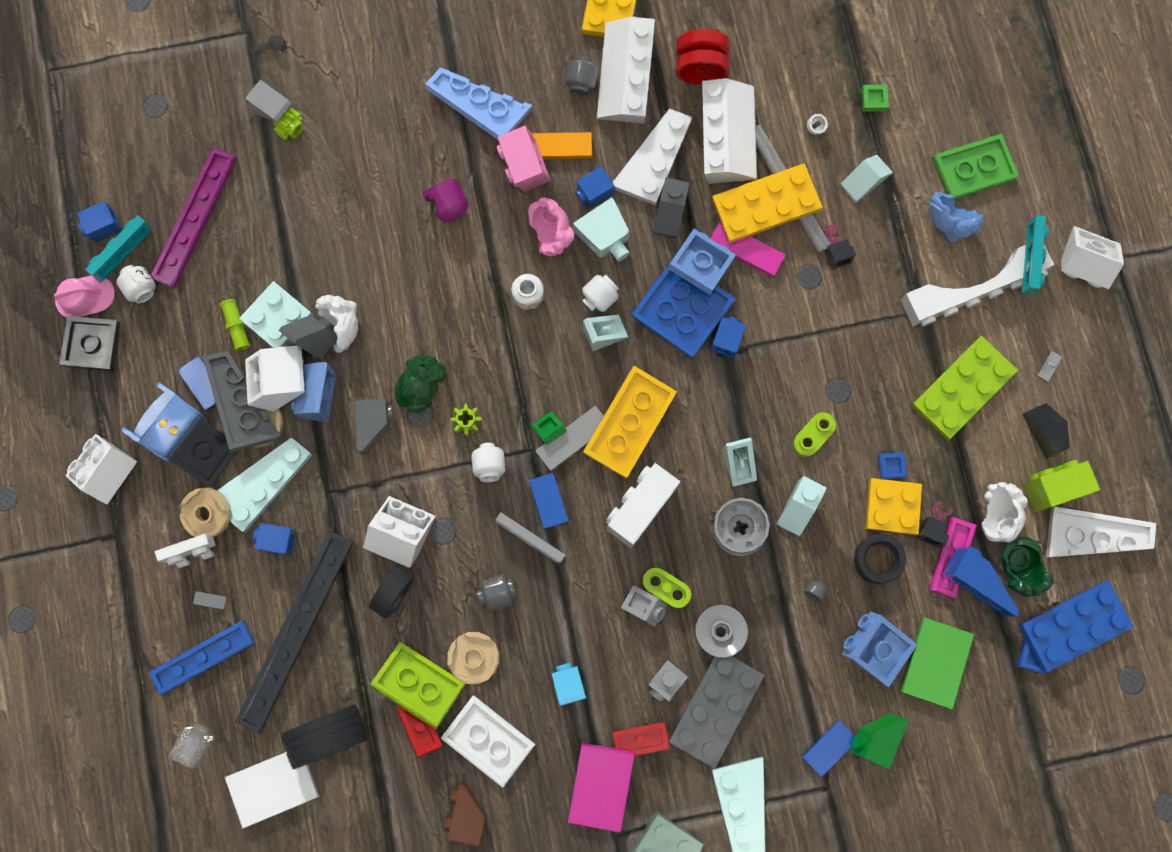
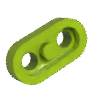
(814, 433)
(667, 586)

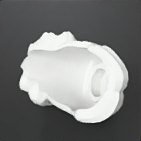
(342, 316)
(1004, 512)

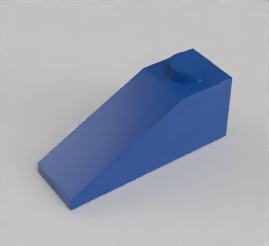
(979, 578)

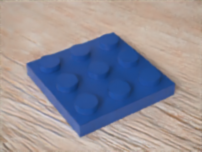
(682, 312)

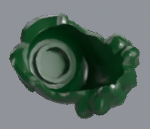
(419, 383)
(1025, 567)

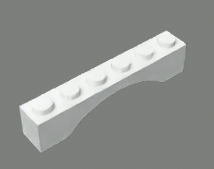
(932, 301)

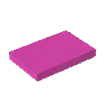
(601, 787)

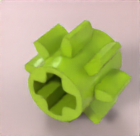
(289, 124)
(460, 415)

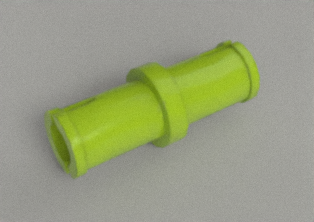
(235, 325)

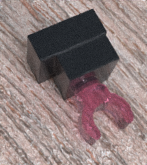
(839, 252)
(933, 527)

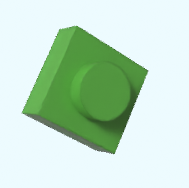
(874, 98)

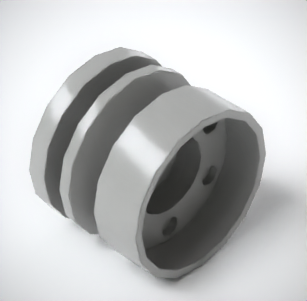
(748, 514)

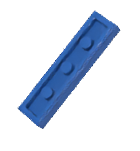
(202, 657)

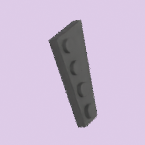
(242, 424)

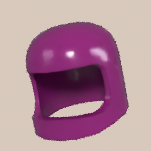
(449, 199)

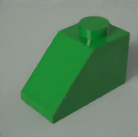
(880, 739)

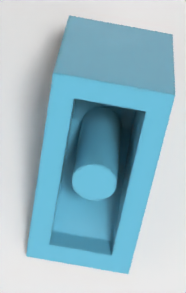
(568, 684)

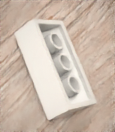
(625, 70)
(729, 131)

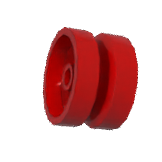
(702, 56)

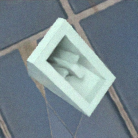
(865, 178)
(603, 331)
(740, 461)

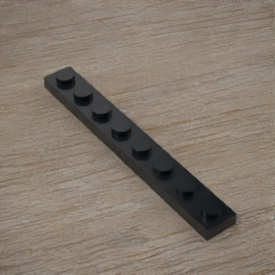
(294, 632)

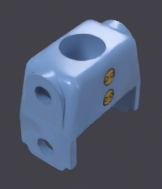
(164, 423)

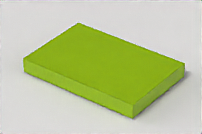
(417, 685)

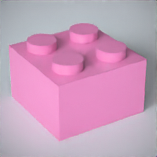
(523, 159)

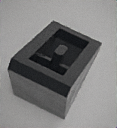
(1048, 429)

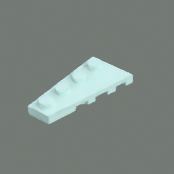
(262, 482)
(742, 803)

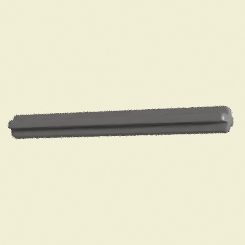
(775, 165)

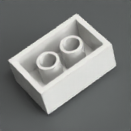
(641, 504)

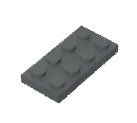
(716, 709)

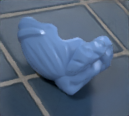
(953, 221)

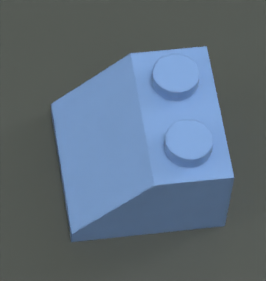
(318, 395)

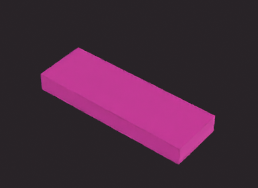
(751, 252)
(960, 536)

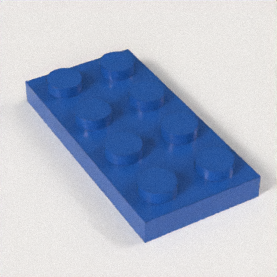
(1075, 626)

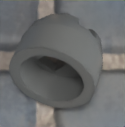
(815, 591)

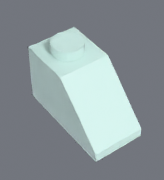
(801, 505)

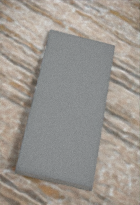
(1049, 366)
(209, 600)

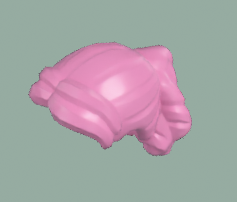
(551, 226)

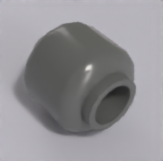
(581, 75)
(496, 592)

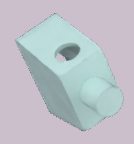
(604, 230)

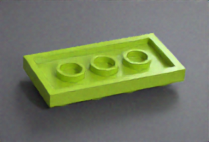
(964, 388)

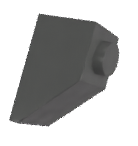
(671, 207)
(311, 335)
(372, 422)

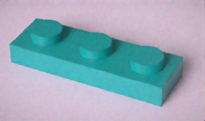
(118, 249)
(1034, 255)

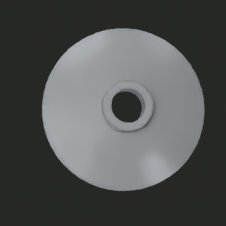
(733, 624)

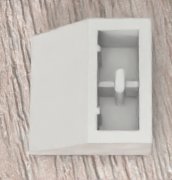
(274, 377)
(100, 469)
(398, 531)

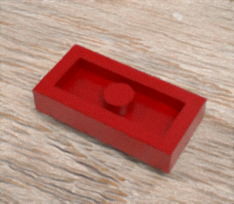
(420, 734)
(642, 739)

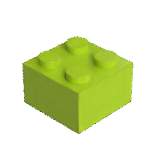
(1060, 485)

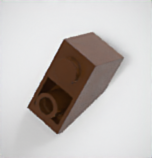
(468, 817)

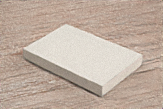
(488, 741)
(270, 789)

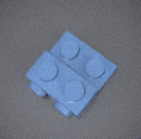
(701, 261)
(878, 648)

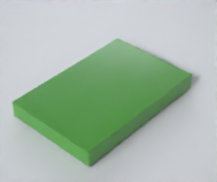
(975, 167)
(937, 663)

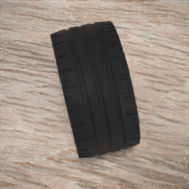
(324, 736)

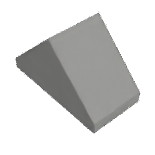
(267, 102)

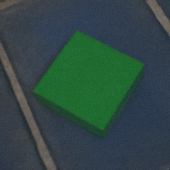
(549, 428)

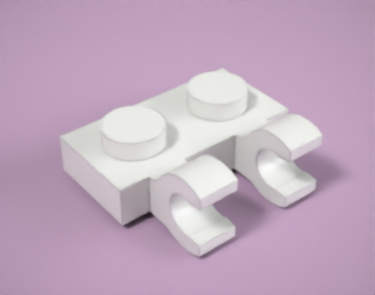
(176, 553)

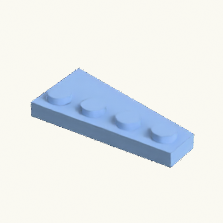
(477, 103)

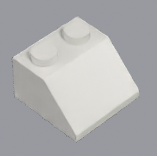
(1092, 258)

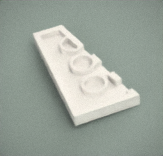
(652, 162)
(1085, 533)

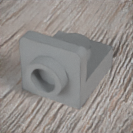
(644, 606)
(666, 682)

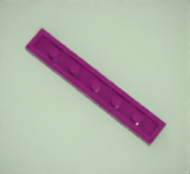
(193, 218)

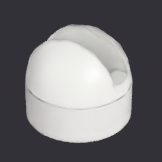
(820, 129)

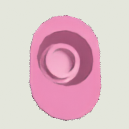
(83, 296)

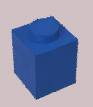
(594, 188)
(98, 222)
(728, 337)
(274, 539)

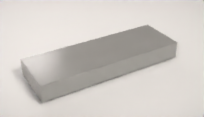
(572, 440)
(530, 538)

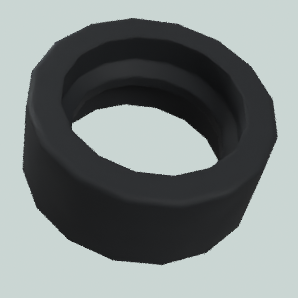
(891, 543)
(391, 592)

